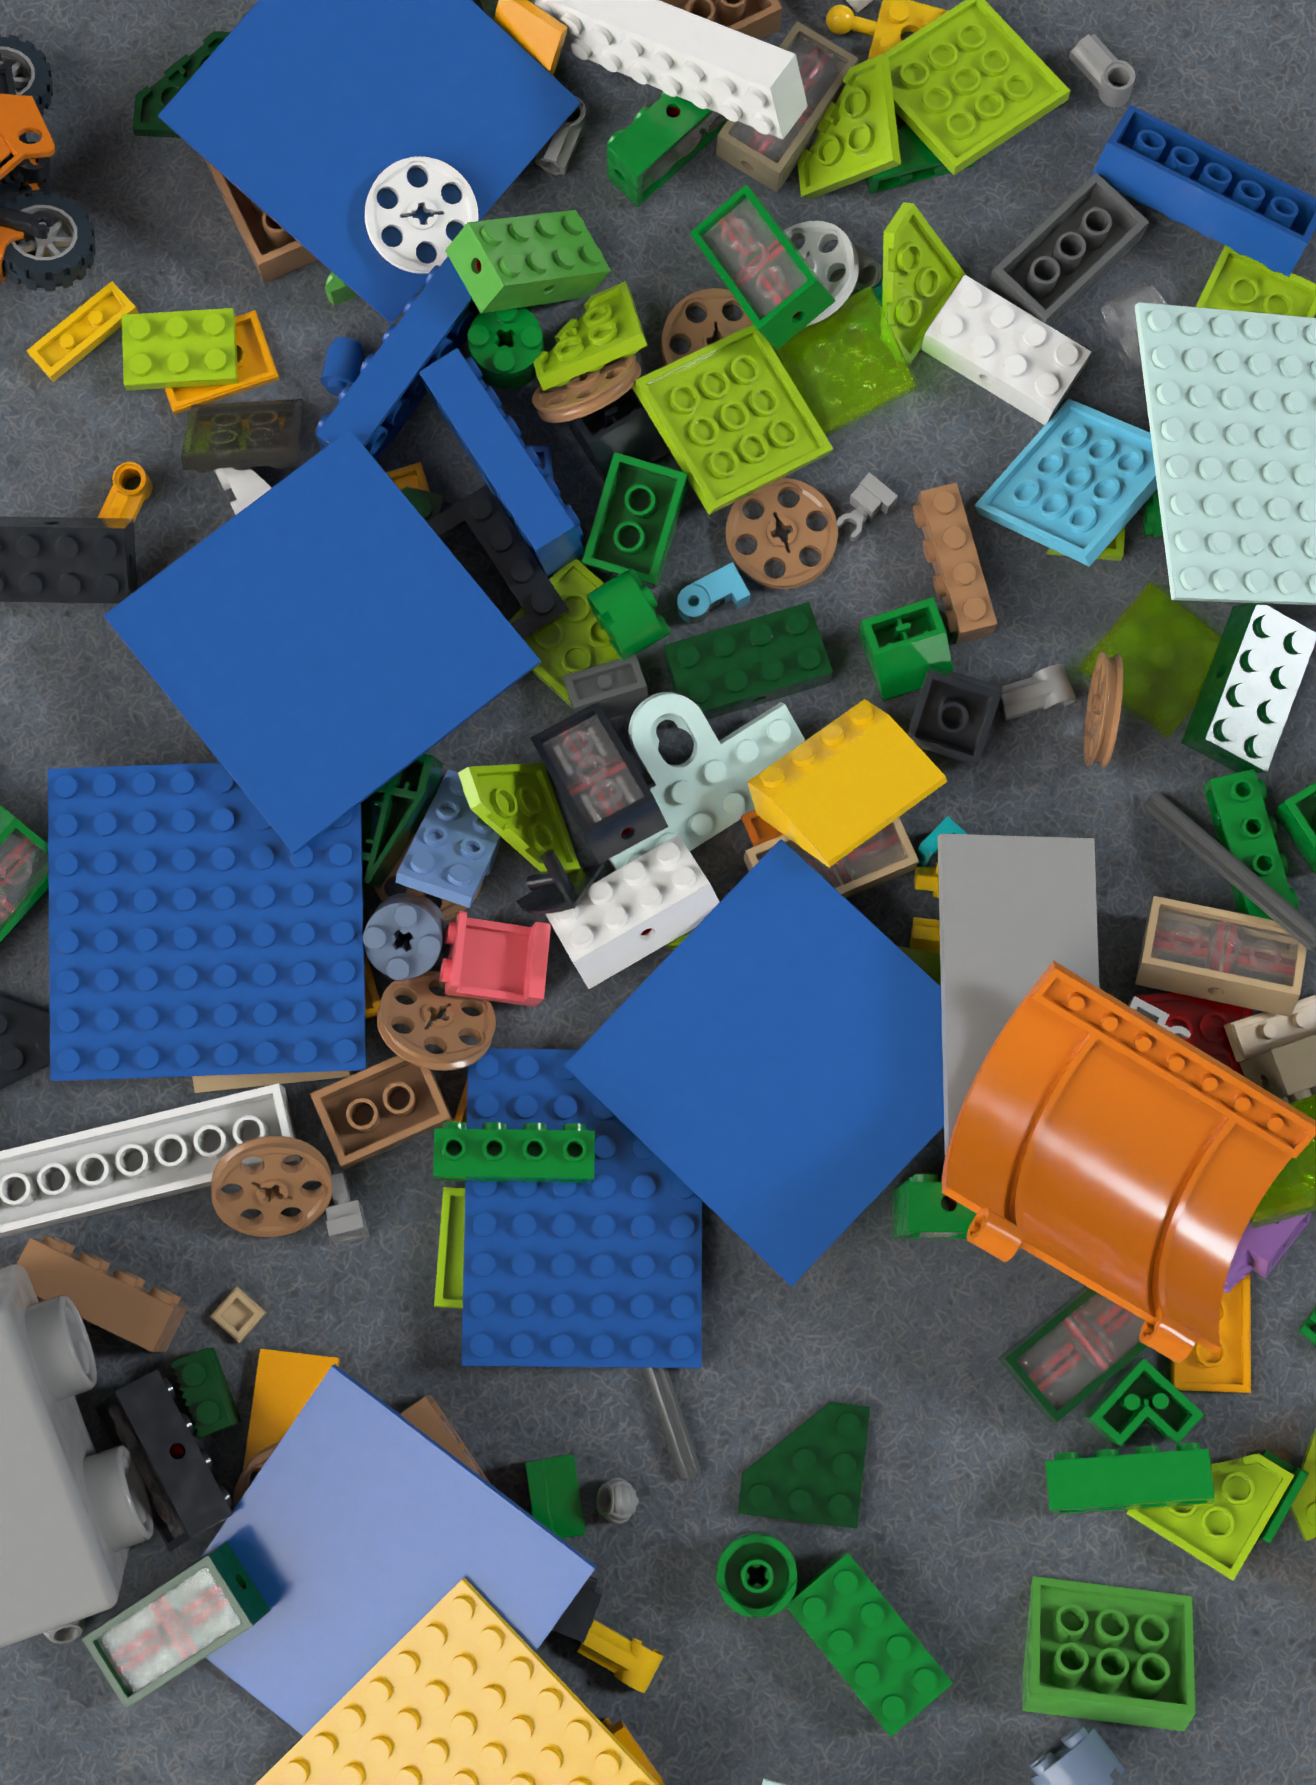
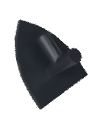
(555, 888)

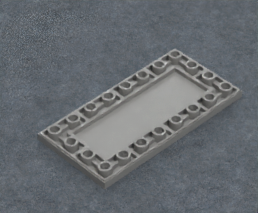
(1002, 922)

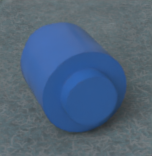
(341, 364)

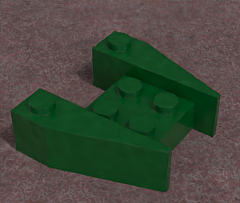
(395, 814)

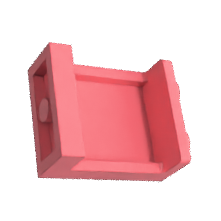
(496, 960)

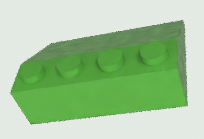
(1109, 1654)

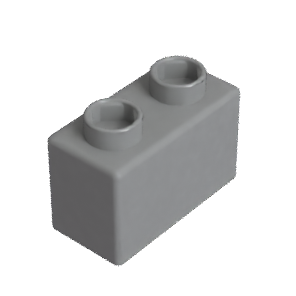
(61, 1503)

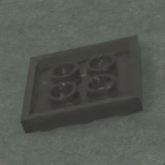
(243, 435)

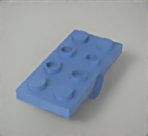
(450, 848)

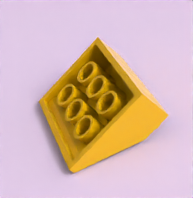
(844, 783)

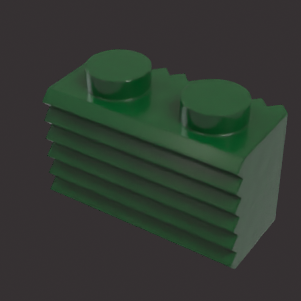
(206, 1392)

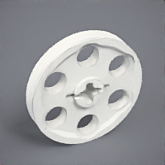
(409, 199)
(824, 264)

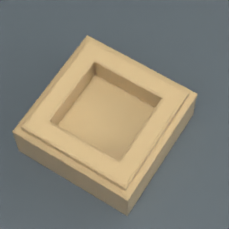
(238, 1314)

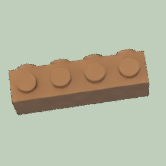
(955, 563)

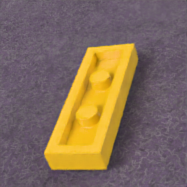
(81, 331)

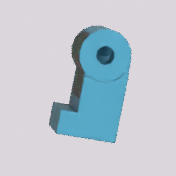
(710, 593)

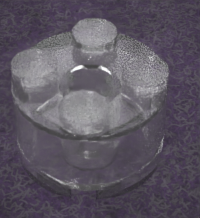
(1121, 322)

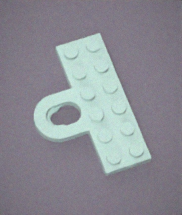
(712, 785)

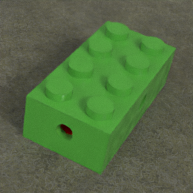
(527, 260)

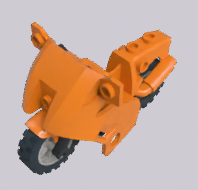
(28, 207)

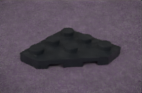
(22, 1041)

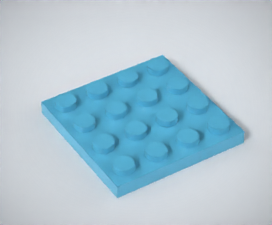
(1075, 482)

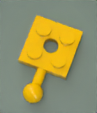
(893, 20)

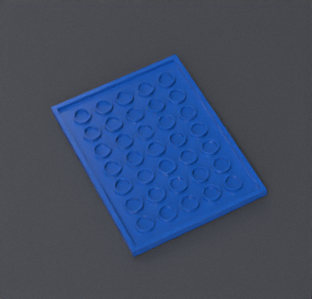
(576, 1267)

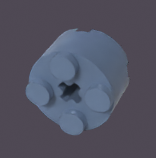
(404, 914)
(1081, 1761)

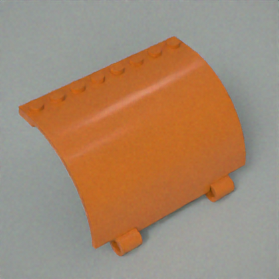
(1117, 1156)

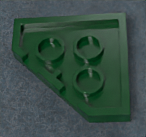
(153, 100)
(812, 1471)

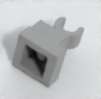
(868, 500)
(346, 1218)

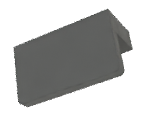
(614, 685)

